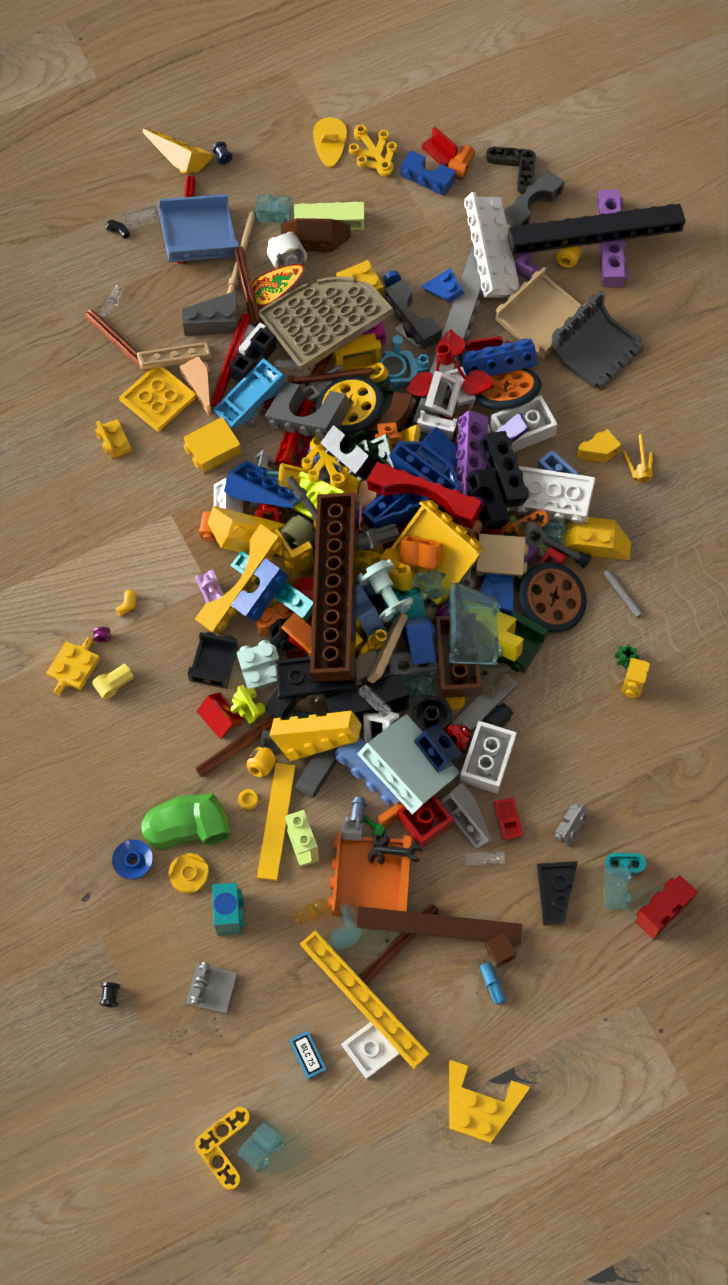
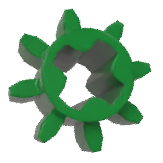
(621, 655)

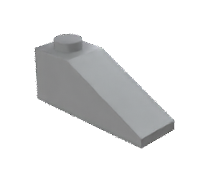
(466, 814)

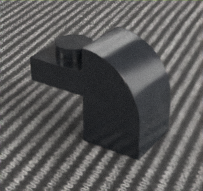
(281, 707)

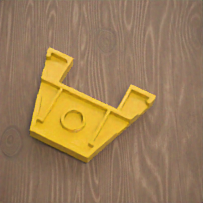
(476, 1113)

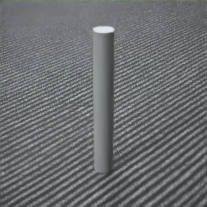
(622, 593)

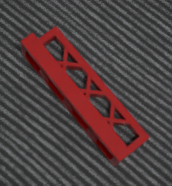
(290, 440)

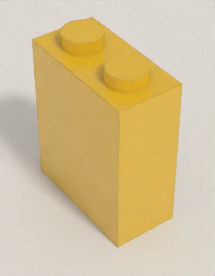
(212, 445)

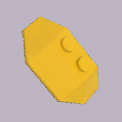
(235, 529)
(598, 538)

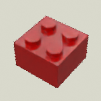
(427, 822)

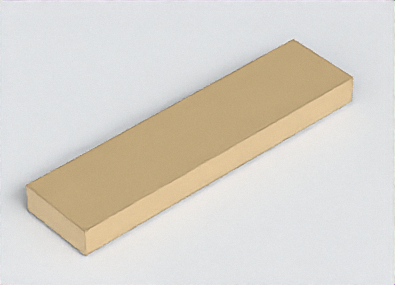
(173, 355)
(387, 648)

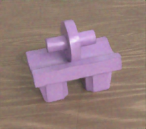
(209, 586)

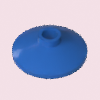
(132, 850)

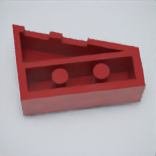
(665, 906)

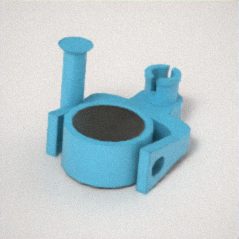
(396, 364)

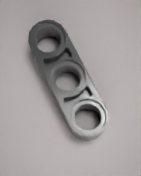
(316, 772)

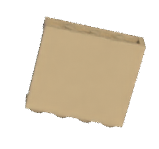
(537, 311)

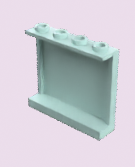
(403, 765)

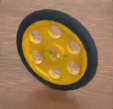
(373, 397)

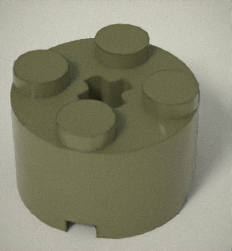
(298, 532)

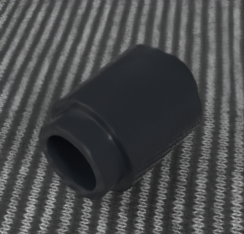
(499, 715)

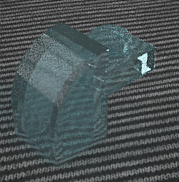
(346, 935)

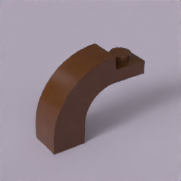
(399, 412)

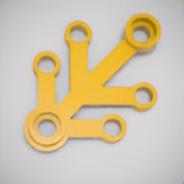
(383, 166)
(336, 479)

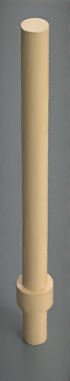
(233, 281)

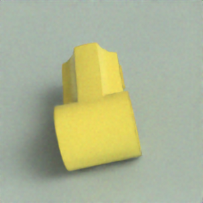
(109, 683)

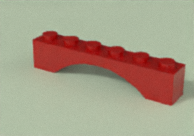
(391, 481)

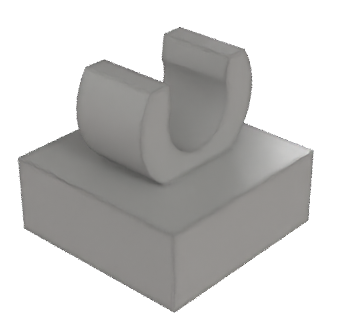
(263, 459)
(352, 830)

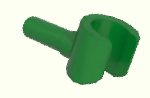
(378, 828)

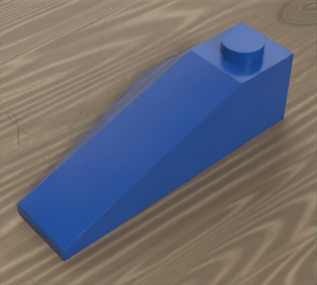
(252, 484)

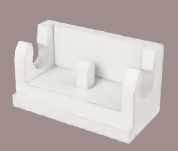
(429, 422)

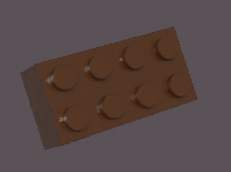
(455, 678)

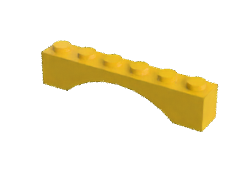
(218, 612)

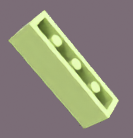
(345, 212)

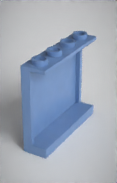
(197, 228)

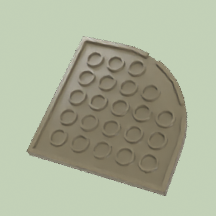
(323, 317)

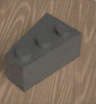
(211, 316)

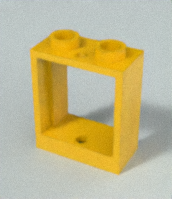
(358, 345)

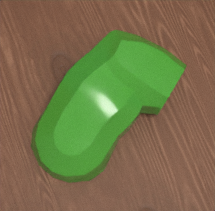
(185, 821)

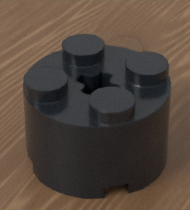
(431, 707)

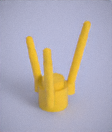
(643, 472)

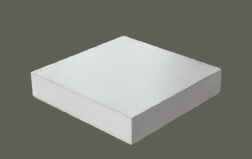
(369, 1050)

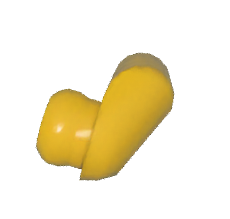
(129, 603)

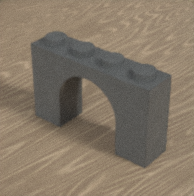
(289, 399)

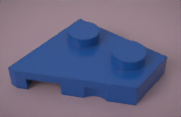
(444, 286)

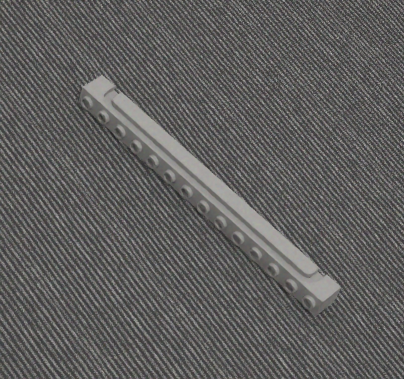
(459, 320)

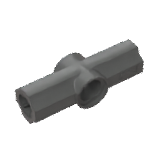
(373, 537)

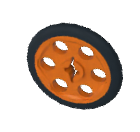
(514, 388)

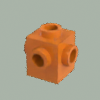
(391, 430)

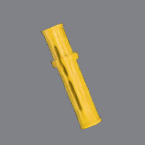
(374, 642)

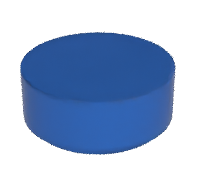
(391, 278)

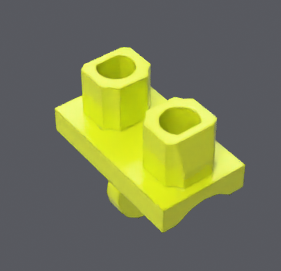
(245, 706)

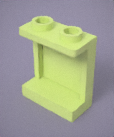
(302, 838)

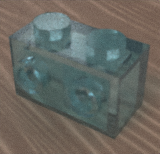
(615, 887)

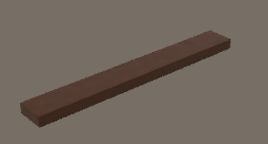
(436, 925)

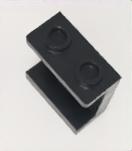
(213, 660)

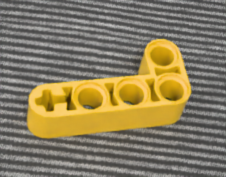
(400, 575)

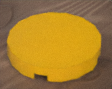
(189, 873)

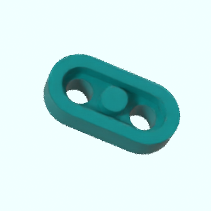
(627, 860)

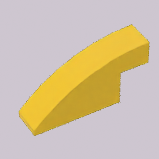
(511, 643)

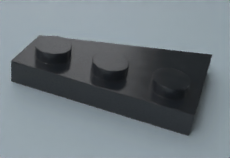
(555, 888)

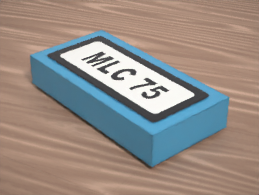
(307, 1055)

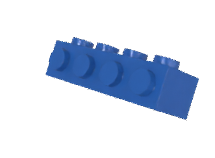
(501, 358)

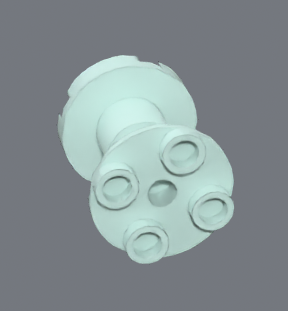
(378, 577)

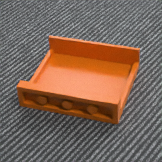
(365, 882)

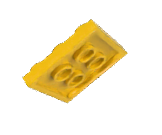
(158, 397)

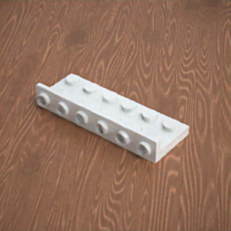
(491, 246)
(557, 493)

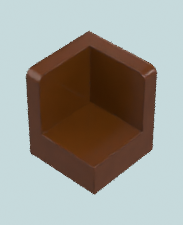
(500, 949)

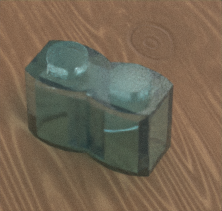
(273, 208)
(261, 1146)

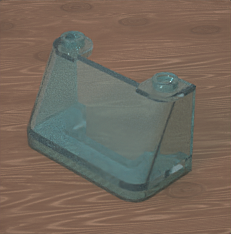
(473, 626)

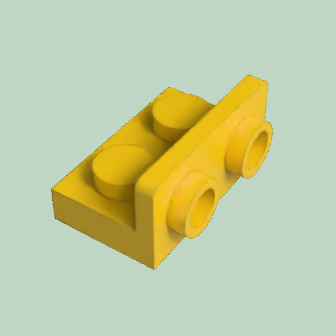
(114, 438)

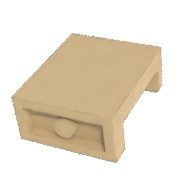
(502, 555)

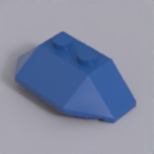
(424, 462)

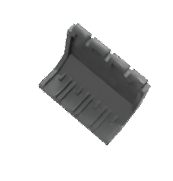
(595, 343)

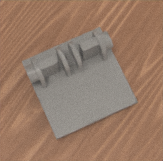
(211, 988)

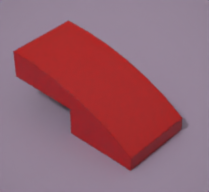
(508, 819)

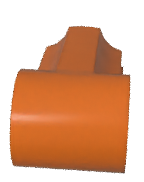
(462, 161)

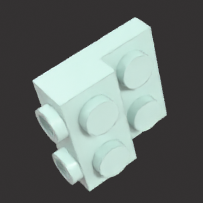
(258, 664)

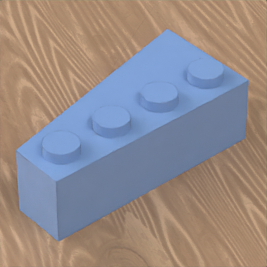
(349, 755)

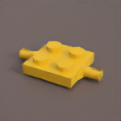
(73, 666)

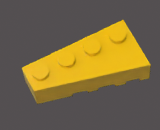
(314, 734)

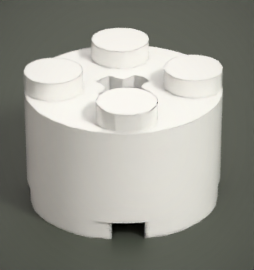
(285, 250)

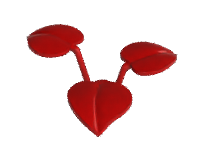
(447, 349)

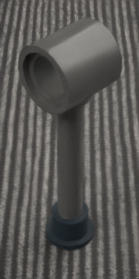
(540, 538)

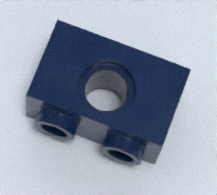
(438, 748)

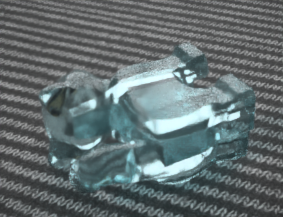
(554, 529)
(431, 584)

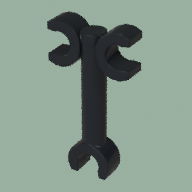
(382, 848)

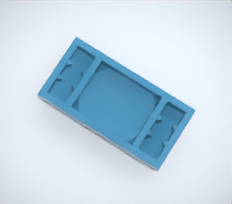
(249, 394)

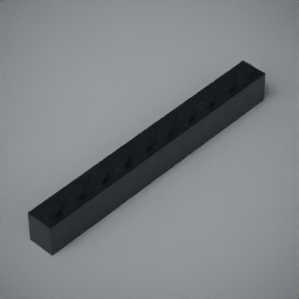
(596, 229)

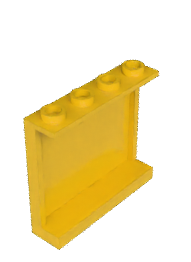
(458, 548)

